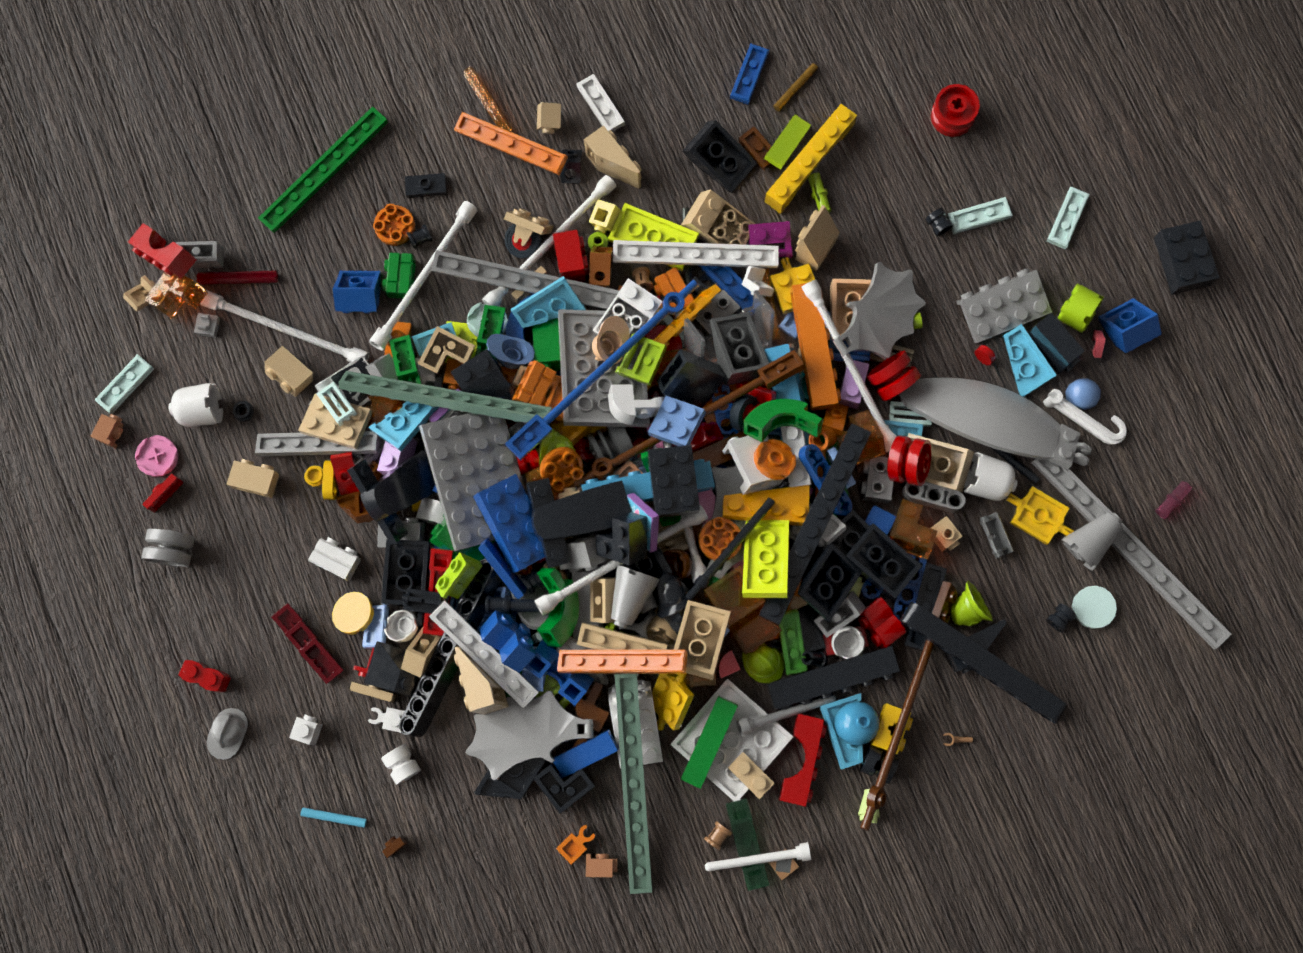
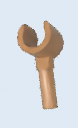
(955, 739)

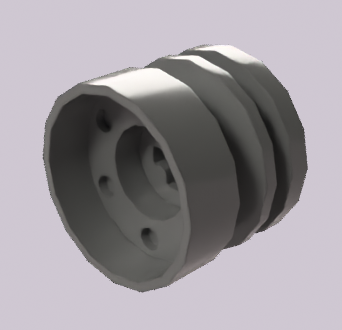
(611, 445)

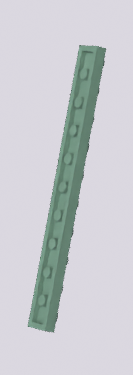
(441, 397)
(633, 783)

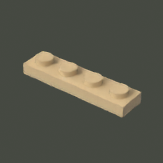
(607, 639)

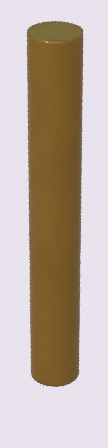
(795, 87)

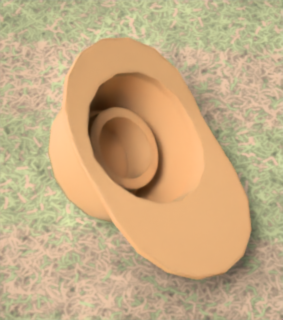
(611, 336)

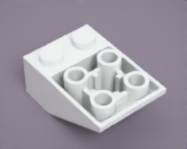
(633, 305)

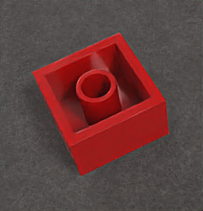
(570, 255)

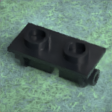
(422, 600)

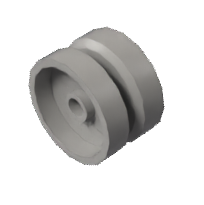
(168, 545)

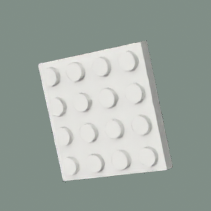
(760, 746)

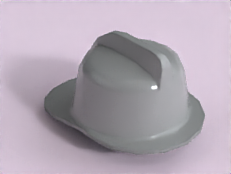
(227, 733)

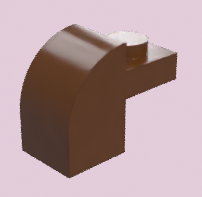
(588, 710)

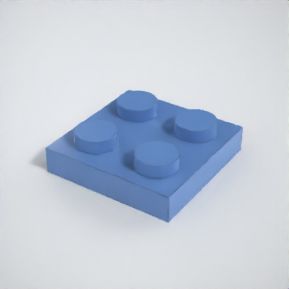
(676, 422)

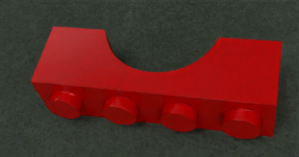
(170, 259)
(808, 733)

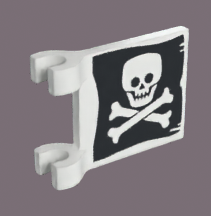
(358, 366)

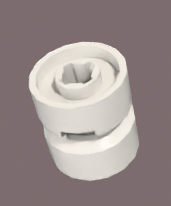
(399, 762)

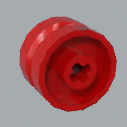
(955, 110)
(893, 375)
(909, 460)

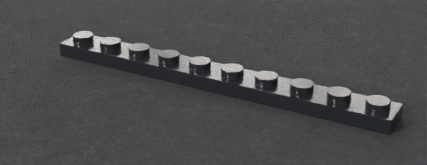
(818, 519)

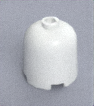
(196, 405)
(990, 478)

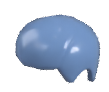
(1083, 393)

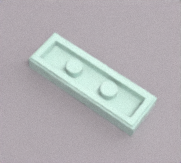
(980, 215)
(1067, 217)
(124, 384)

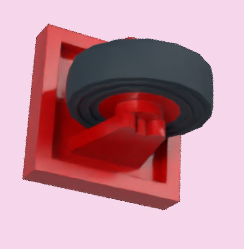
(748, 402)

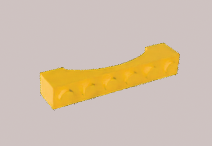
(802, 166)

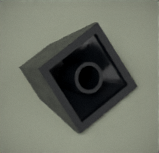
(386, 670)

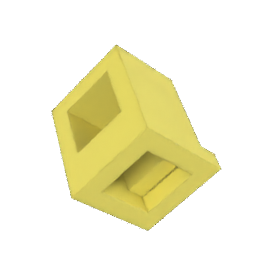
(603, 212)

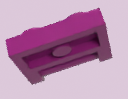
(772, 233)

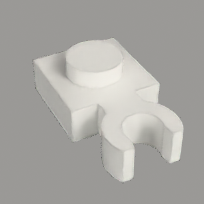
(390, 719)

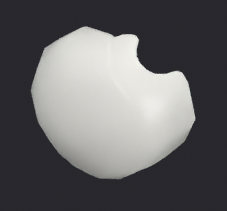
(401, 626)
(848, 642)

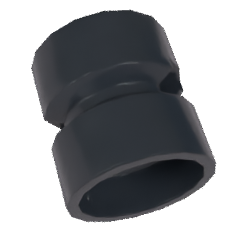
(870, 759)

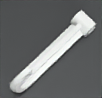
(1056, 400)

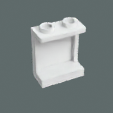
(743, 451)

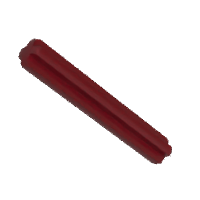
(237, 277)

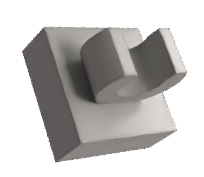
(207, 325)

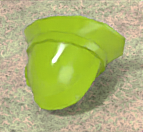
(553, 441)
(970, 607)
(764, 664)

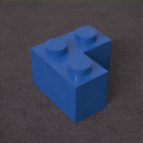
(510, 639)

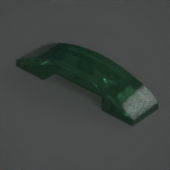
(746, 842)

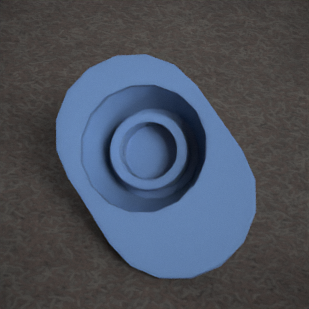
(510, 350)

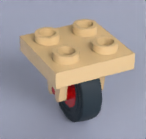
(524, 235)

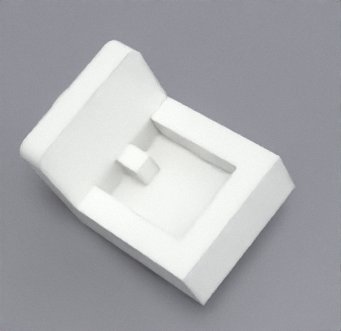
(754, 282)

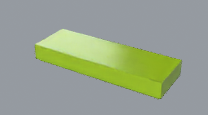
(787, 142)

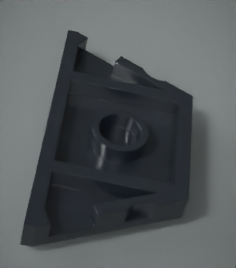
(513, 782)

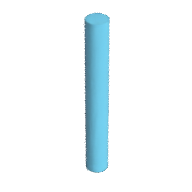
(333, 817)

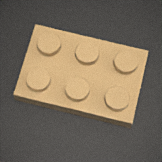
(322, 425)

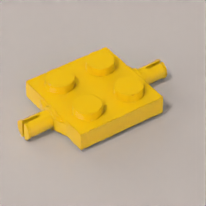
(784, 280)
(1039, 515)
(671, 700)

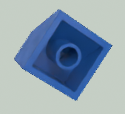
(357, 291)
(1130, 325)

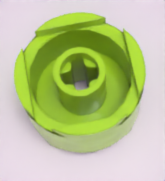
(1080, 308)

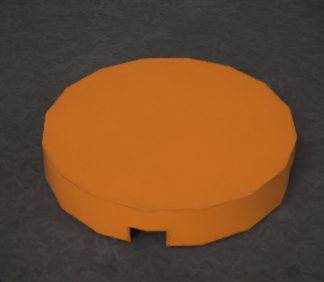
(774, 459)

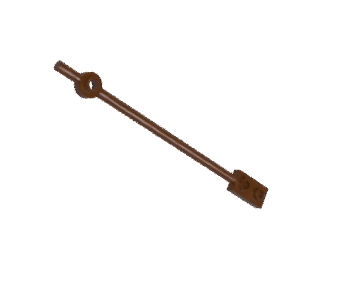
(769, 375)
(876, 796)

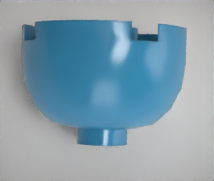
(857, 723)

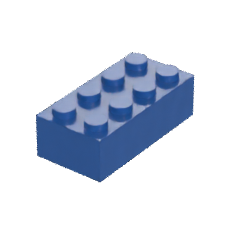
(509, 520)

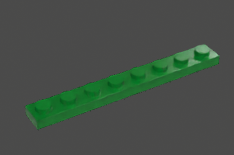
(323, 170)

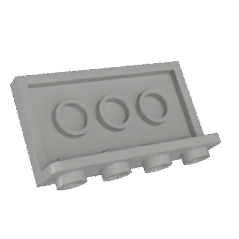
(1004, 305)

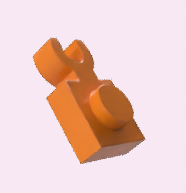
(574, 846)

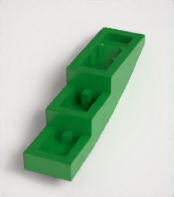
(491, 323)
(405, 360)
(709, 742)

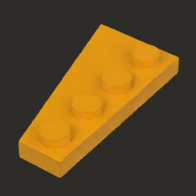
(689, 312)
(790, 505)

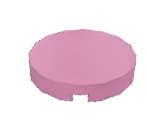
(156, 456)

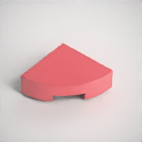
(1099, 339)
(728, 665)

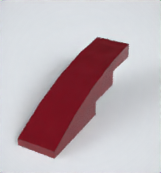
(307, 643)

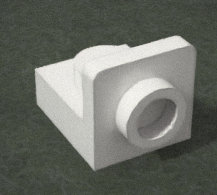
(832, 531)

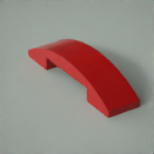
(439, 563)

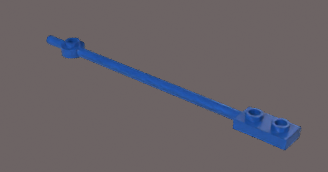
(537, 428)

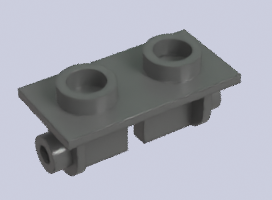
(996, 535)

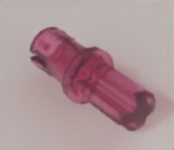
(1173, 500)

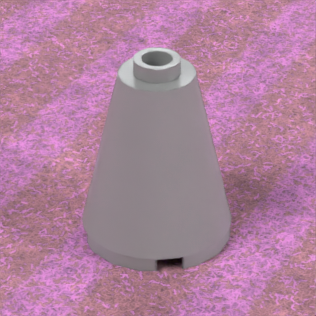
(1093, 539)
(630, 595)

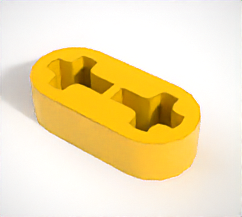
(329, 482)

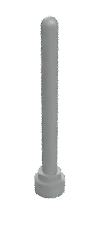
(746, 726)

